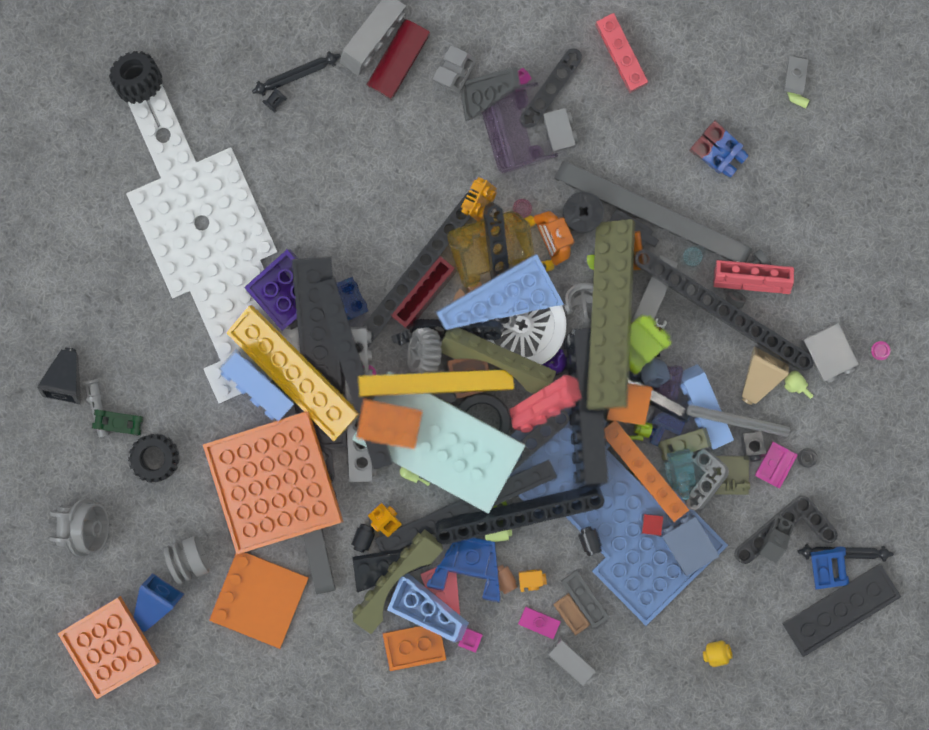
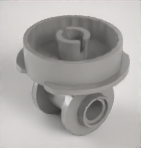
(81, 527)

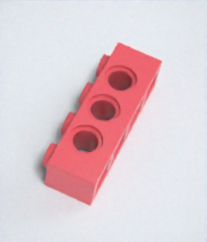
(621, 53)

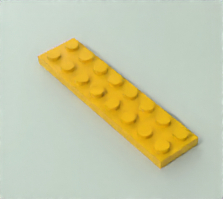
(292, 372)

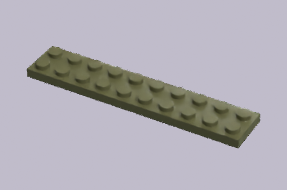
(611, 315)

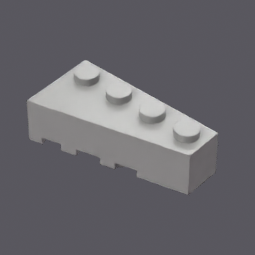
(371, 35)

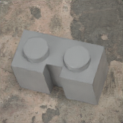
(455, 69)
(559, 130)

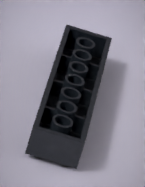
(587, 424)

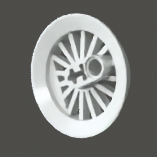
(551, 337)

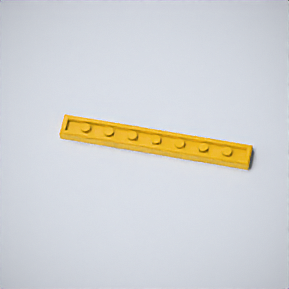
(435, 383)

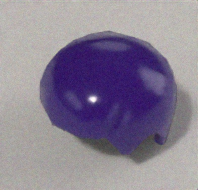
(559, 362)

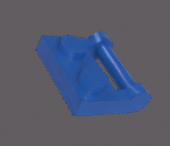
(823, 568)

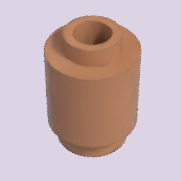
(506, 579)

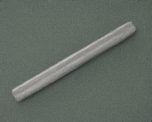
(738, 420)

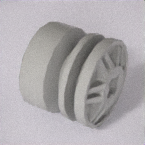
(183, 561)

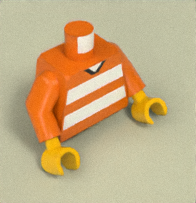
(555, 236)

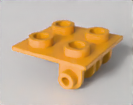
(486, 194)

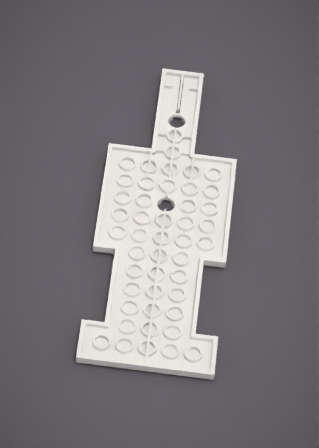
(206, 262)

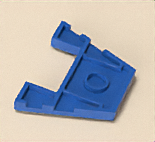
(470, 558)

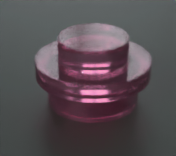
(522, 207)

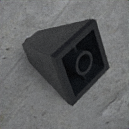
(62, 378)

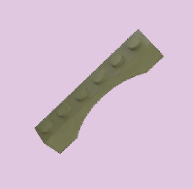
(465, 345)
(421, 552)

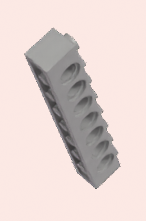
(359, 472)

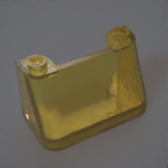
(470, 246)

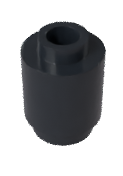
(363, 538)
(590, 540)

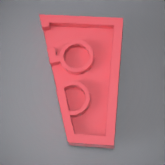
(450, 593)

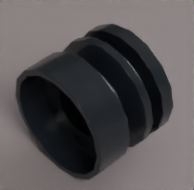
(585, 223)

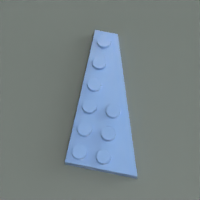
(512, 293)

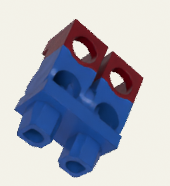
(720, 156)

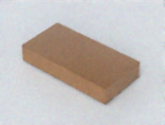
(571, 614)

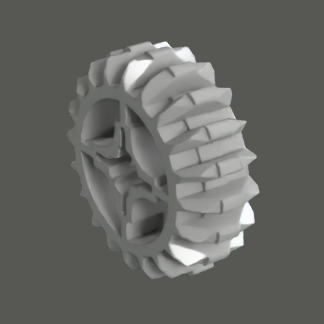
(424, 351)

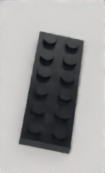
(841, 610)

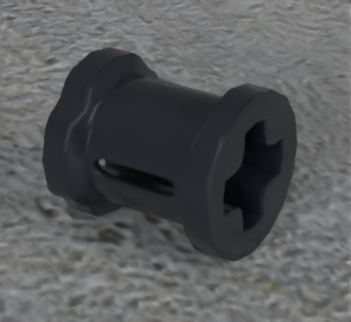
(274, 100)

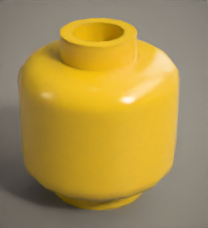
(717, 653)

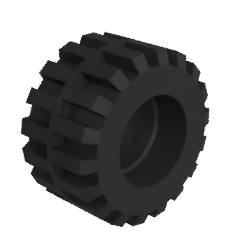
(128, 68)
(137, 460)

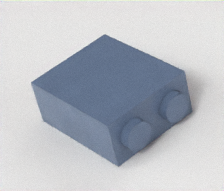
(689, 544)

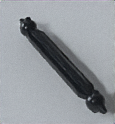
(296, 73)
(851, 552)

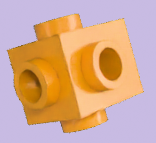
(381, 517)

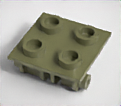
(738, 478)

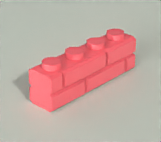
(753, 277)
(545, 403)

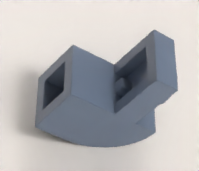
(652, 373)

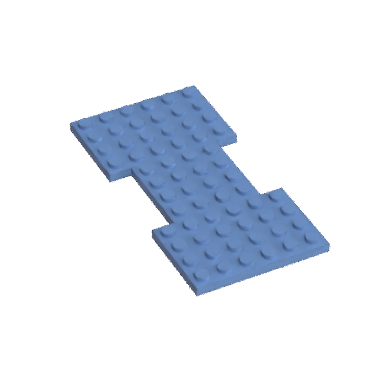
(635, 564)

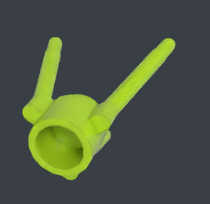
(642, 431)

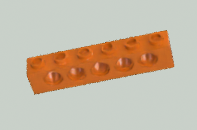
(644, 471)

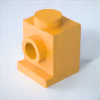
(532, 579)

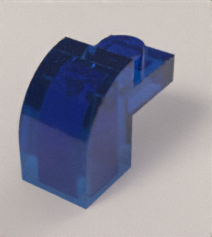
(664, 422)

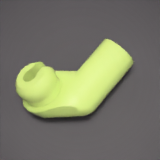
(798, 99)

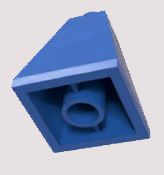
(154, 601)

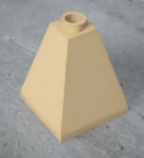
(762, 375)

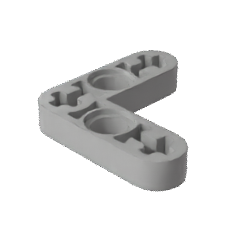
(710, 469)

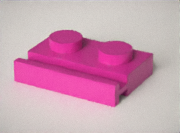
(775, 465)

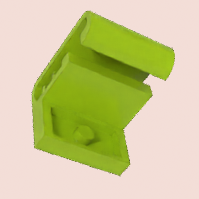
(645, 342)

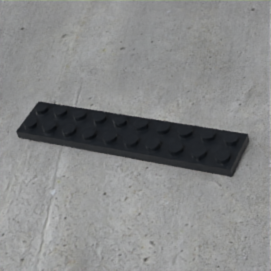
(314, 332)

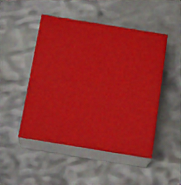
(652, 524)

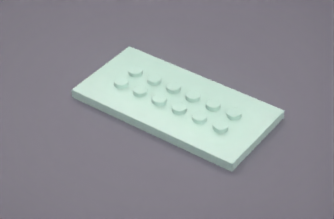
(455, 450)

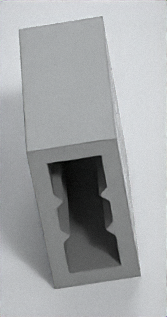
(830, 353)
(572, 661)

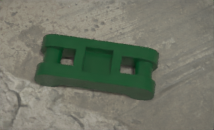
(117, 422)

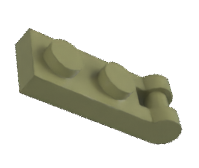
(693, 440)

